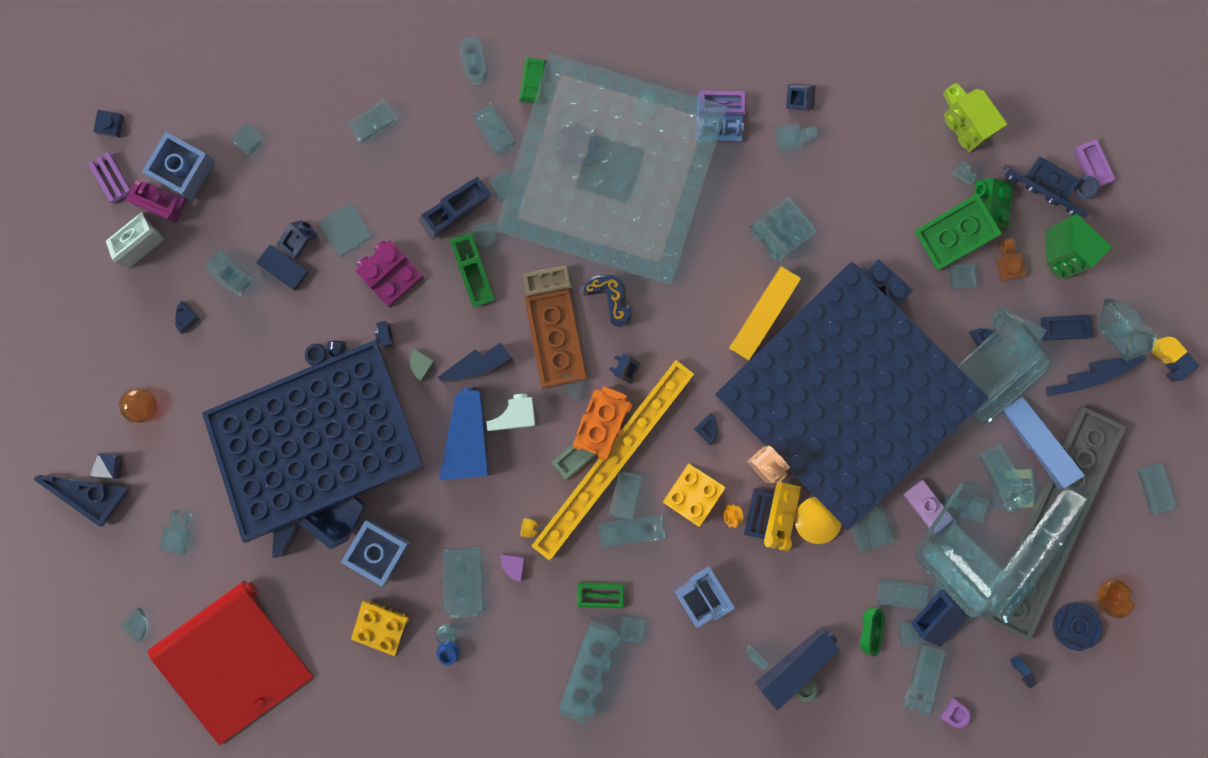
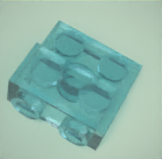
(782, 229)

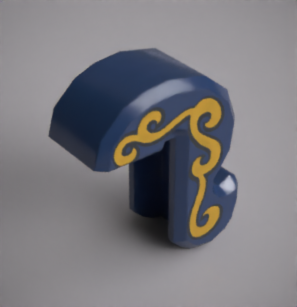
(616, 294)

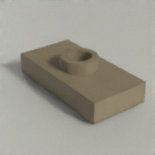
(546, 280)

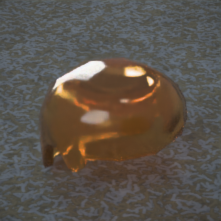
(137, 405)
(1114, 598)

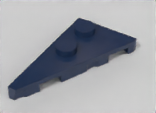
(90, 499)

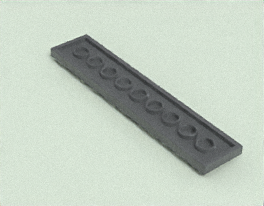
(1091, 446)

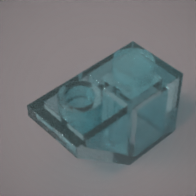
(228, 273)

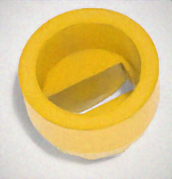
(527, 528)

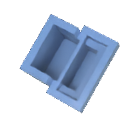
(704, 598)

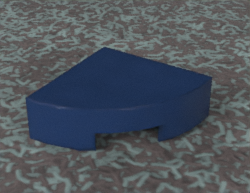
(184, 317)
(980, 335)
(707, 429)
(1025, 671)

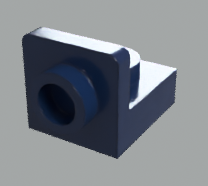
(296, 238)

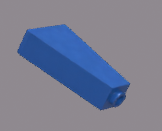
(466, 440)

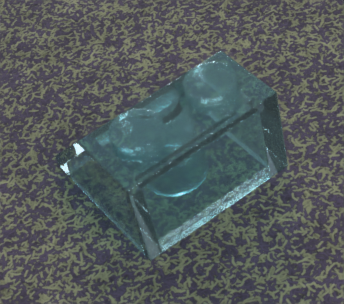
(1125, 329)

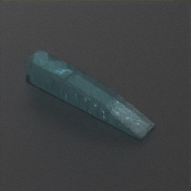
(1052, 533)

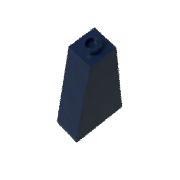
(797, 668)

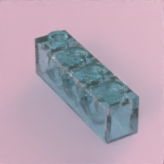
(578, 708)

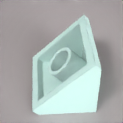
(134, 241)

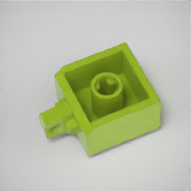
(972, 116)

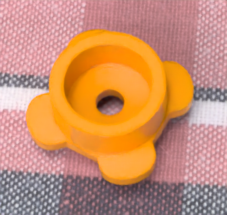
(733, 516)

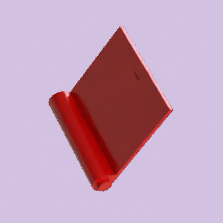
(228, 662)

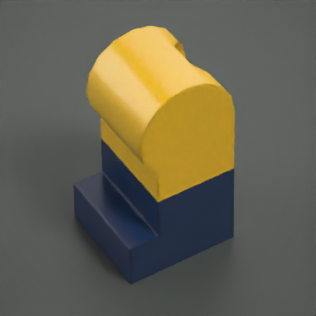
(1175, 358)

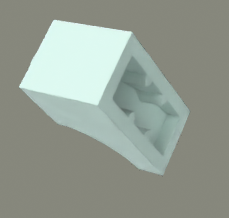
(518, 414)

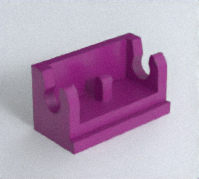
(156, 200)

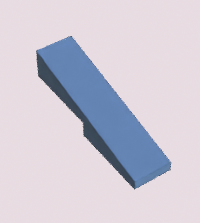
(1043, 444)

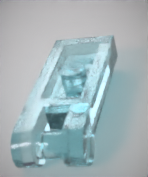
(1004, 477)
(627, 532)
(924, 678)

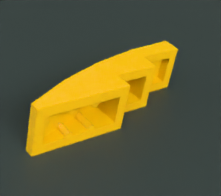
(765, 313)

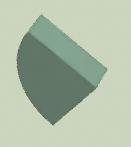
(420, 364)

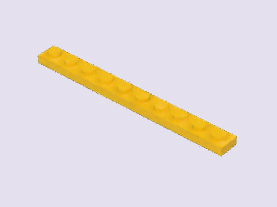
(604, 471)

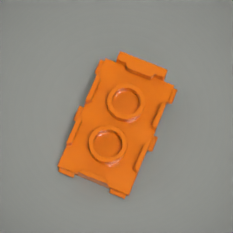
(602, 422)

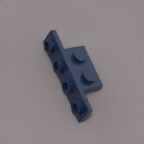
(1049, 180)

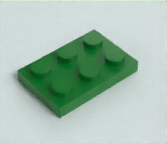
(957, 232)

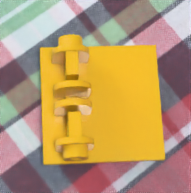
(694, 495)
(379, 627)

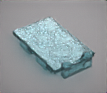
(462, 582)

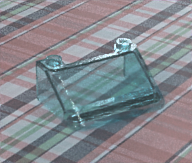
(1005, 363)

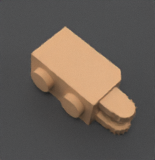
(769, 465)

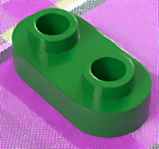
(873, 631)

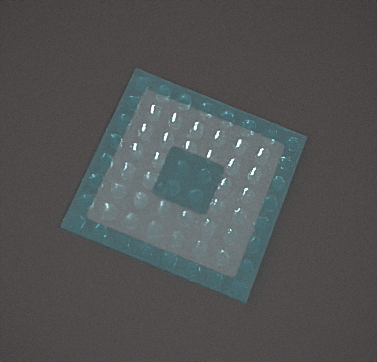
(610, 168)

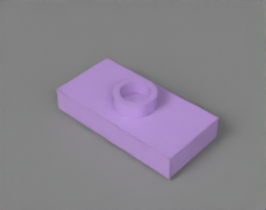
(924, 502)

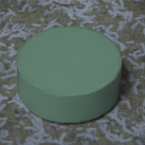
(807, 692)

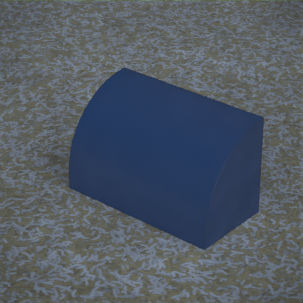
(939, 619)

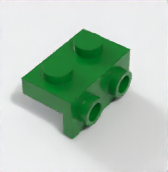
(997, 199)

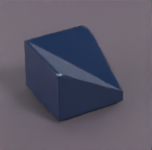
(800, 96)
(107, 466)

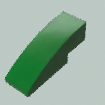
(472, 269)

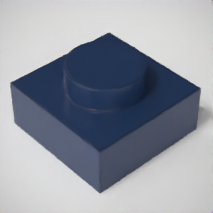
(108, 123)
(384, 334)

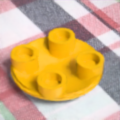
(816, 522)

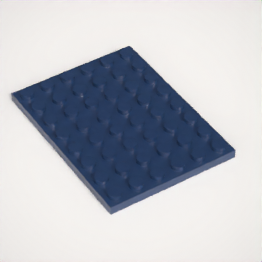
(311, 441)

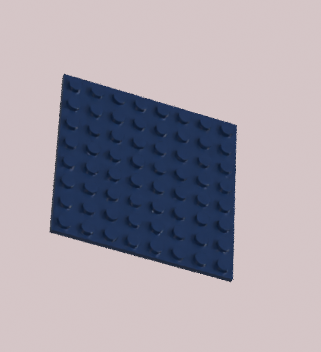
(851, 395)

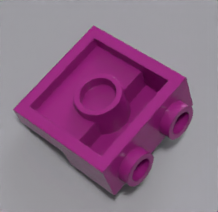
(388, 272)

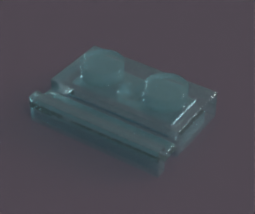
(872, 530)

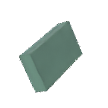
(571, 461)

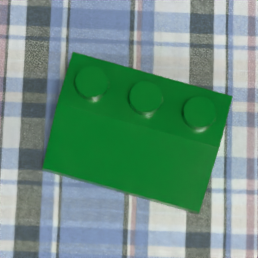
(1073, 247)

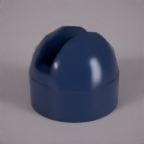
(336, 347)

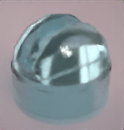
(446, 633)

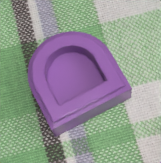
(956, 714)

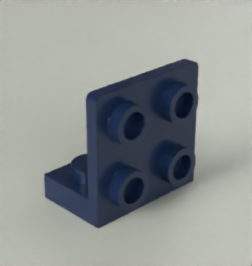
(336, 523)

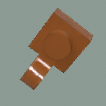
(1010, 265)

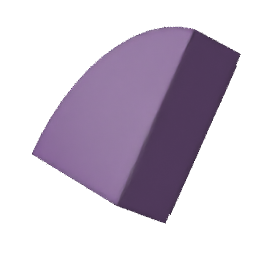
(513, 566)

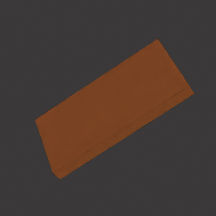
(555, 338)

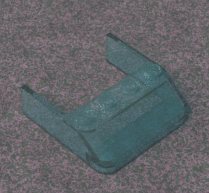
(964, 566)

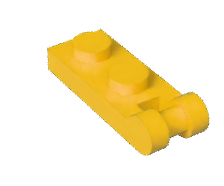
(782, 516)

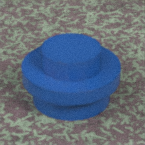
(448, 653)

